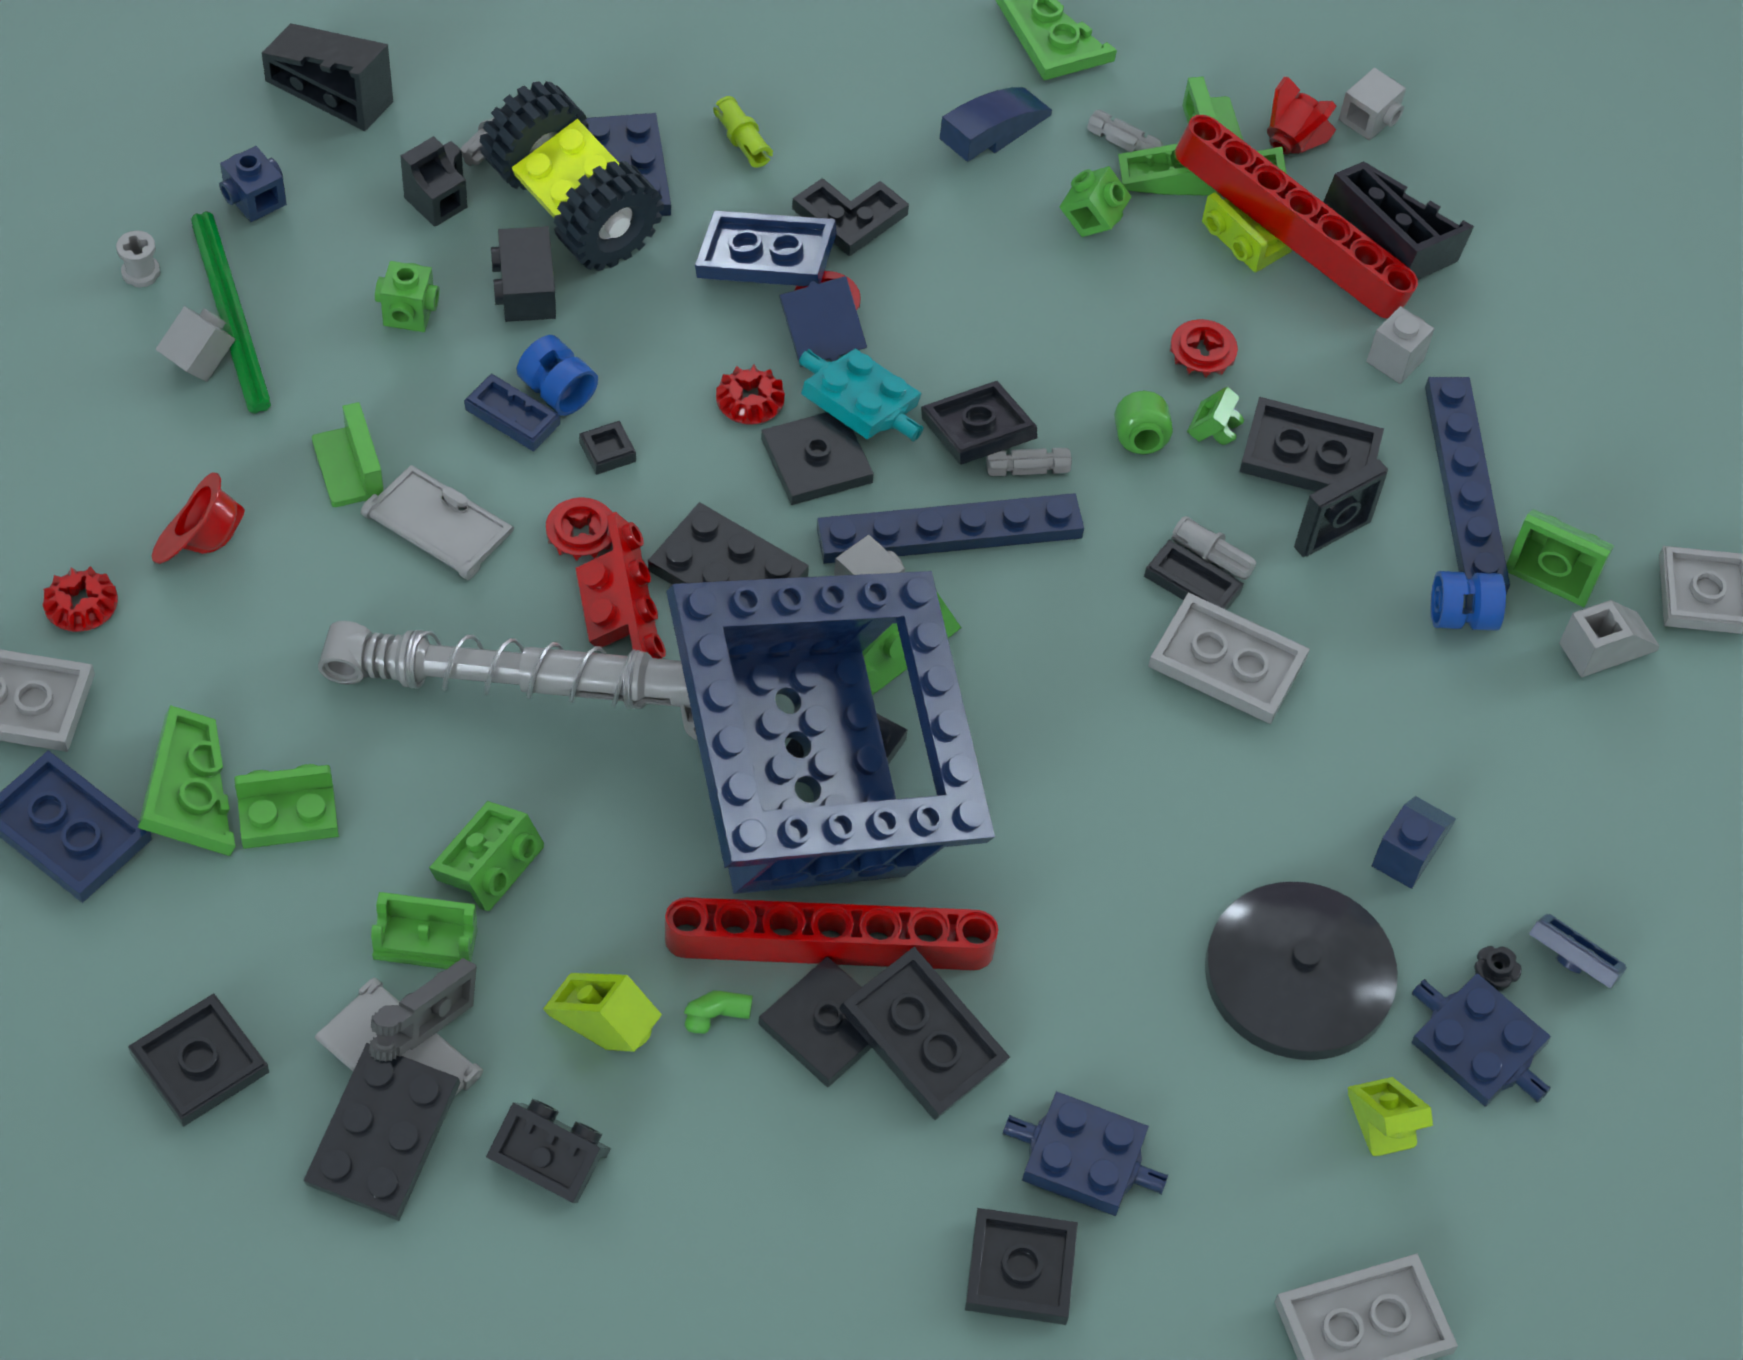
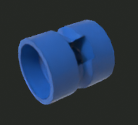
(557, 375)
(1483, 600)

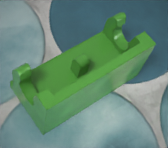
(423, 930)

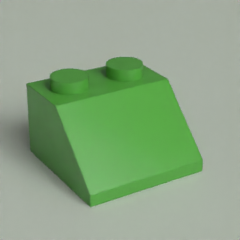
(1558, 557)

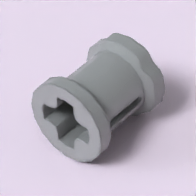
(137, 252)

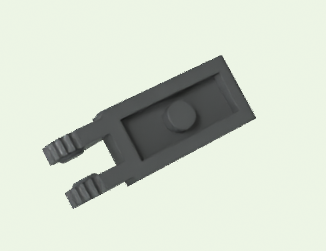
(423, 1011)

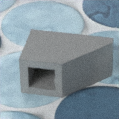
(1605, 637)

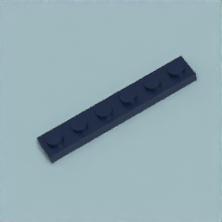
(1465, 477)
(955, 526)

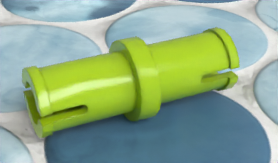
(743, 131)

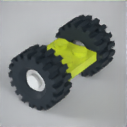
(595, 201)

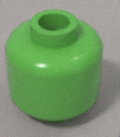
(1143, 422)

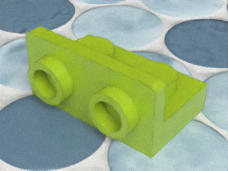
(1242, 234)

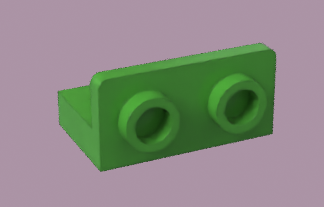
(286, 806)
(489, 853)

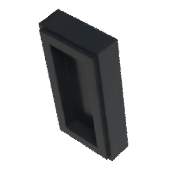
(1185, 572)

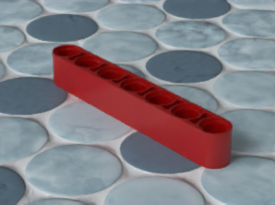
(1295, 216)
(810, 946)

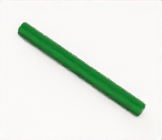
(231, 312)

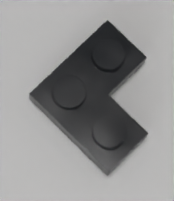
(856, 220)

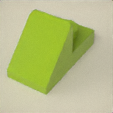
(1388, 1115)

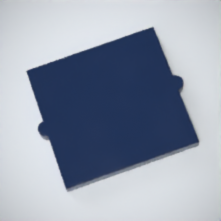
(823, 319)

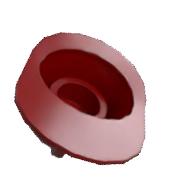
(202, 524)

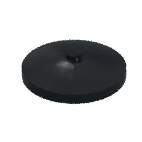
(1301, 970)

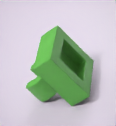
(1215, 417)

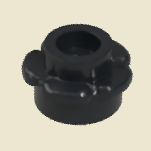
(1498, 978)

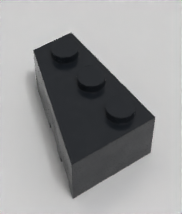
(331, 72)
(1397, 221)

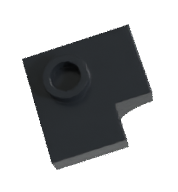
(434, 180)

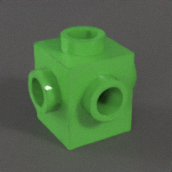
(1095, 201)
(407, 296)

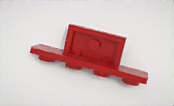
(617, 592)

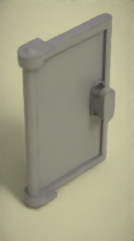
(430, 518)
(351, 1030)

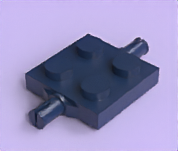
(1481, 1040)
(1085, 1153)

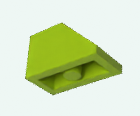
(604, 1010)

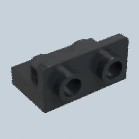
(547, 1149)

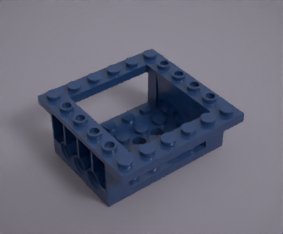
(808, 642)

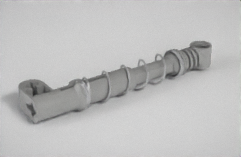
(636, 679)

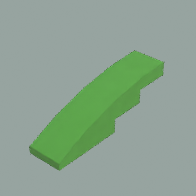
(1160, 172)

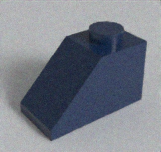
(1412, 841)

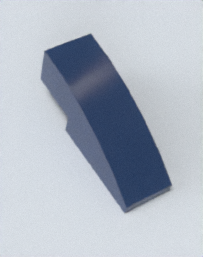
(992, 121)

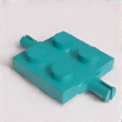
(861, 394)

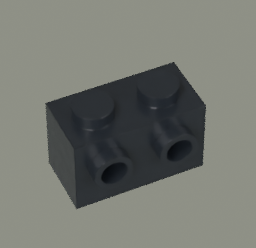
(526, 274)

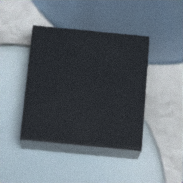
(607, 447)

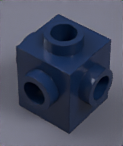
(253, 183)

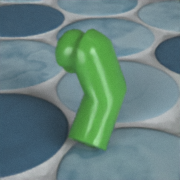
(713, 1004)

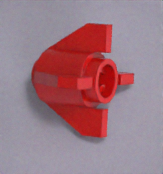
(1298, 119)

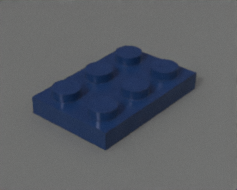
(638, 142)
(765, 248)
(68, 826)

